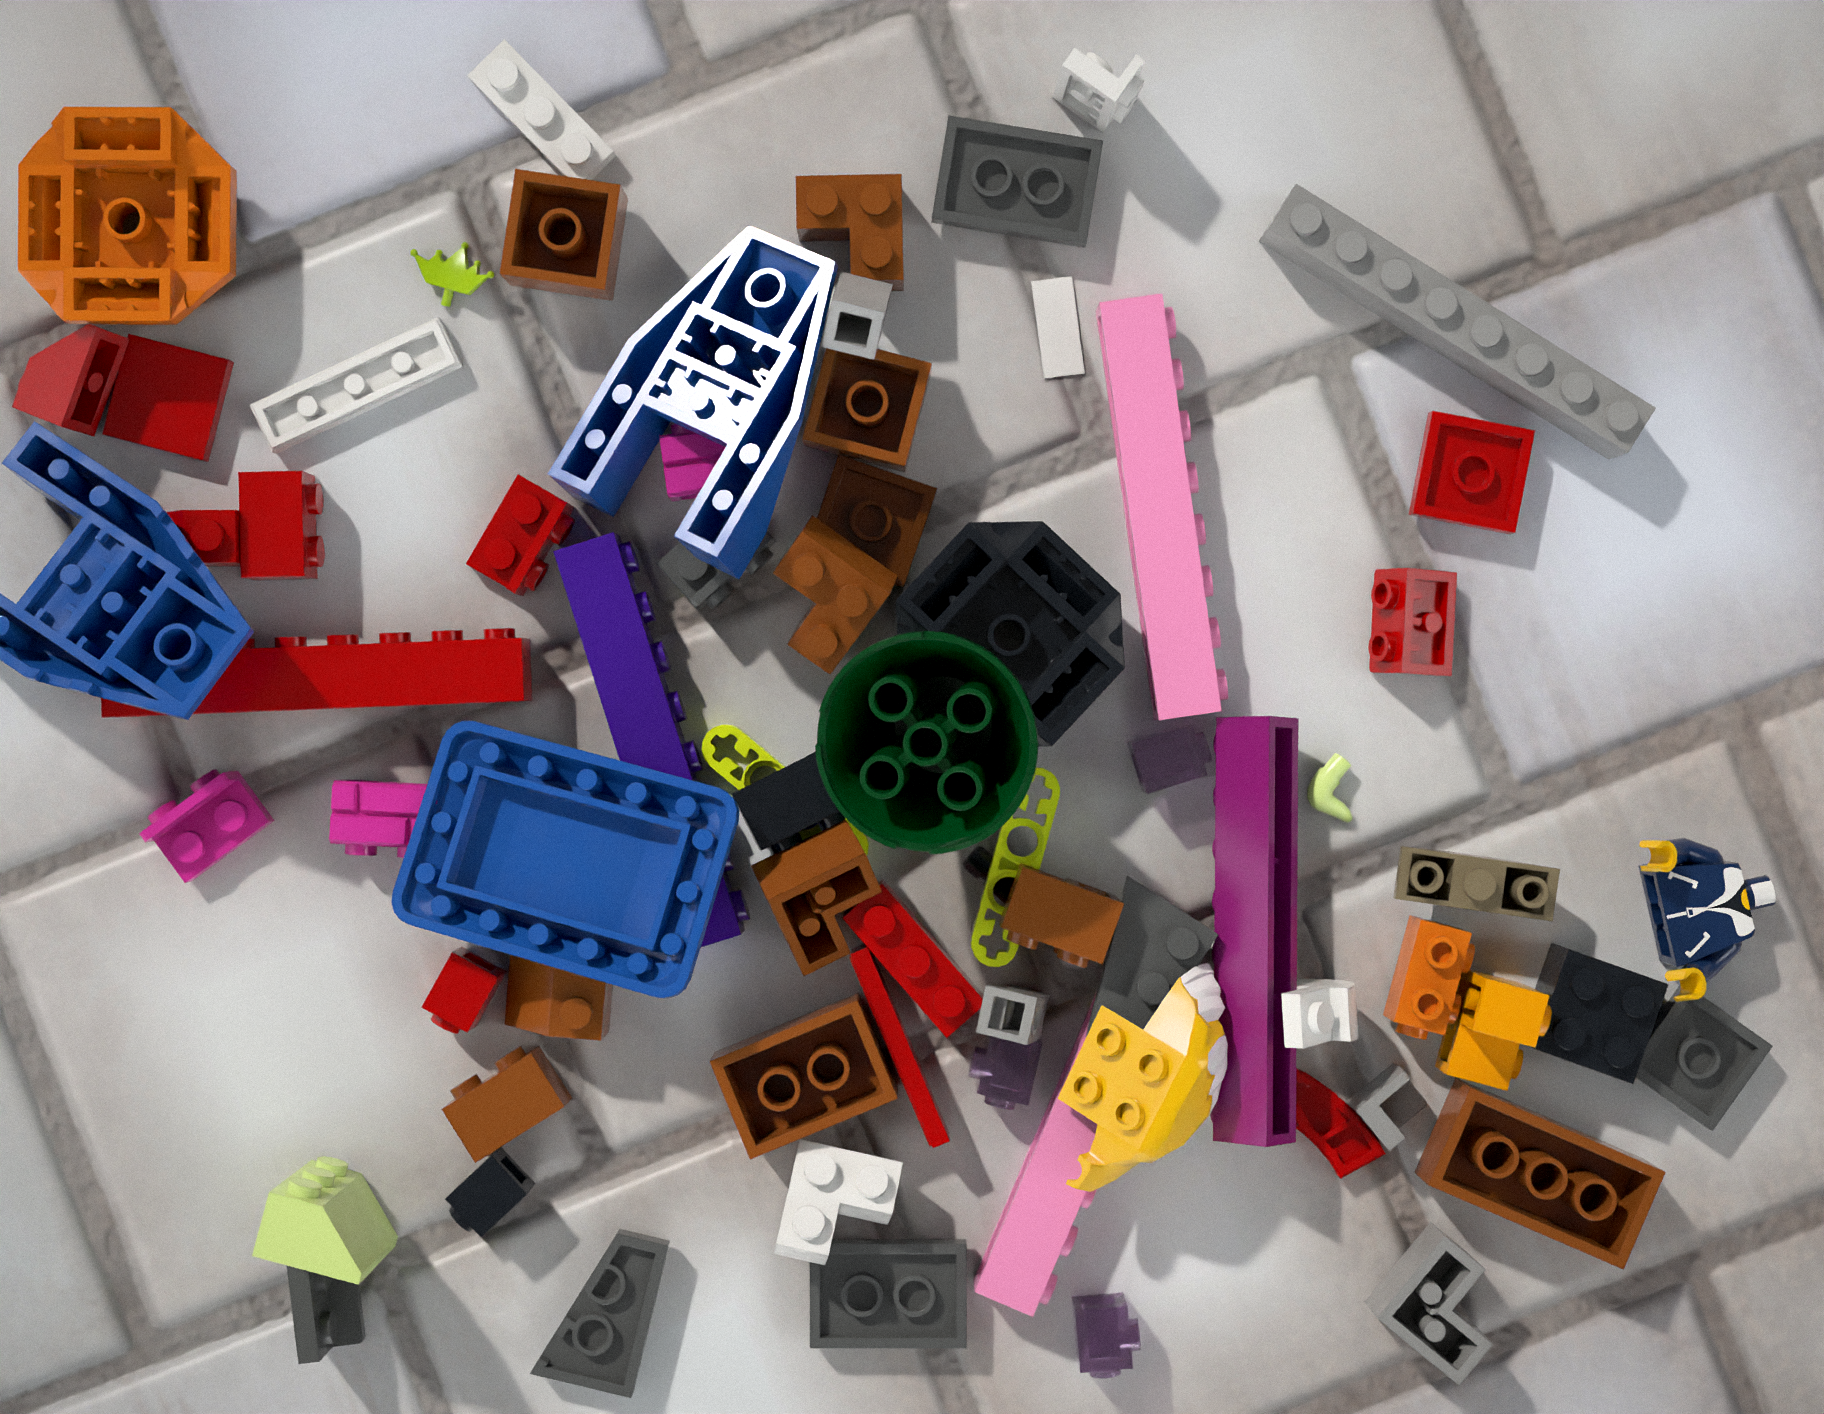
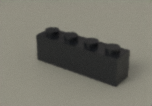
(786, 804)

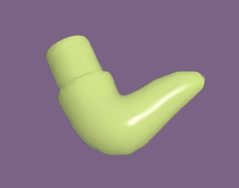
(1324, 783)

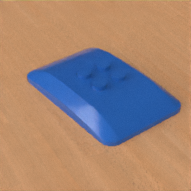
(566, 858)

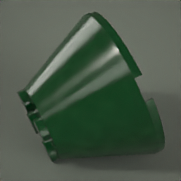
(926, 742)

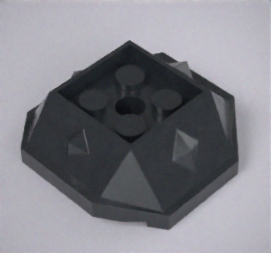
(1044, 586)

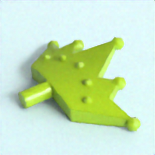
(452, 274)

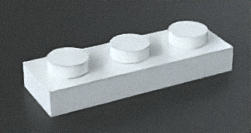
(540, 113)

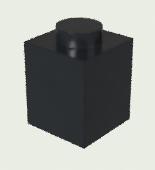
(489, 1193)

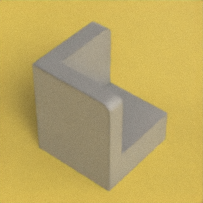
(1388, 1104)

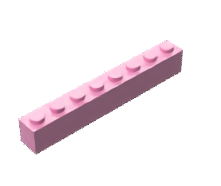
(1159, 507)
(1041, 1206)

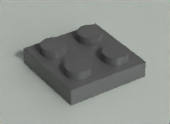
(1700, 1058)

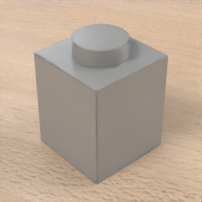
(857, 315)

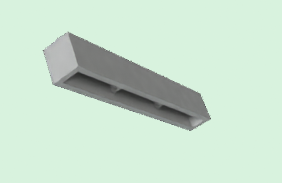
(1456, 324)

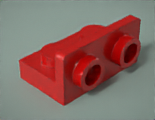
(522, 536)
(1412, 621)

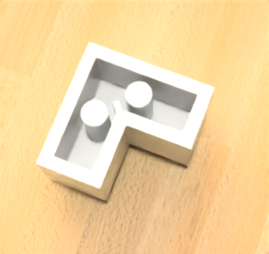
(828, 1184)

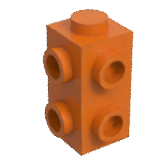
(1428, 977)

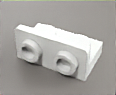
(1094, 92)

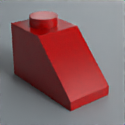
(72, 379)
(211, 535)

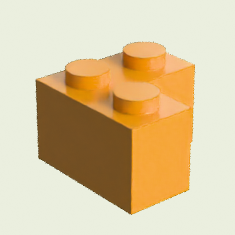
(1490, 1027)

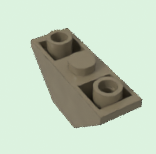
(1476, 883)

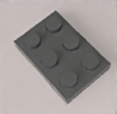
(1017, 181)
(890, 1294)

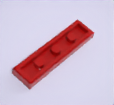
(899, 1046)

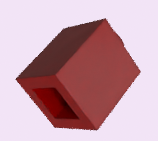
(463, 991)

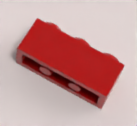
(915, 959)

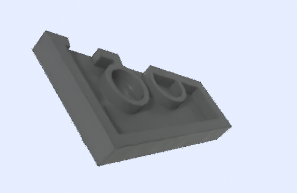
(1148, 954)
(610, 1319)

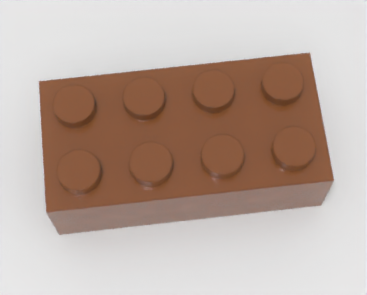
(1539, 1173)

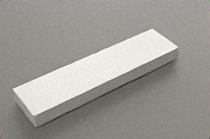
(356, 385)

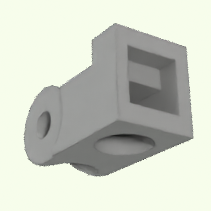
(1013, 1013)

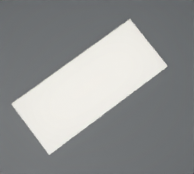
(1057, 327)

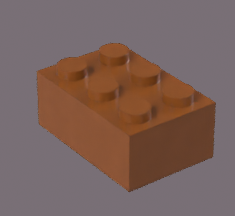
(804, 1076)

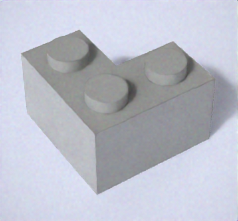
(1421, 1298)

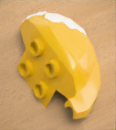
(1150, 1083)

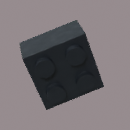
(1598, 1012)

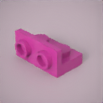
(207, 823)

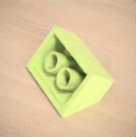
(325, 1223)

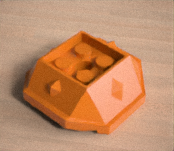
(84, 184)

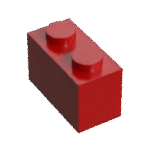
(279, 525)

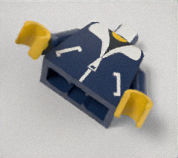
(1698, 909)

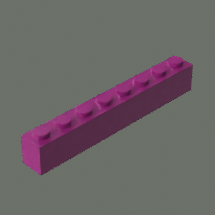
(1256, 924)

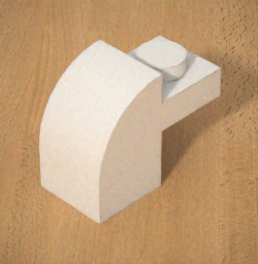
(1319, 1013)

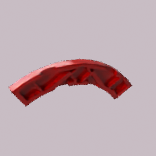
(1333, 1126)

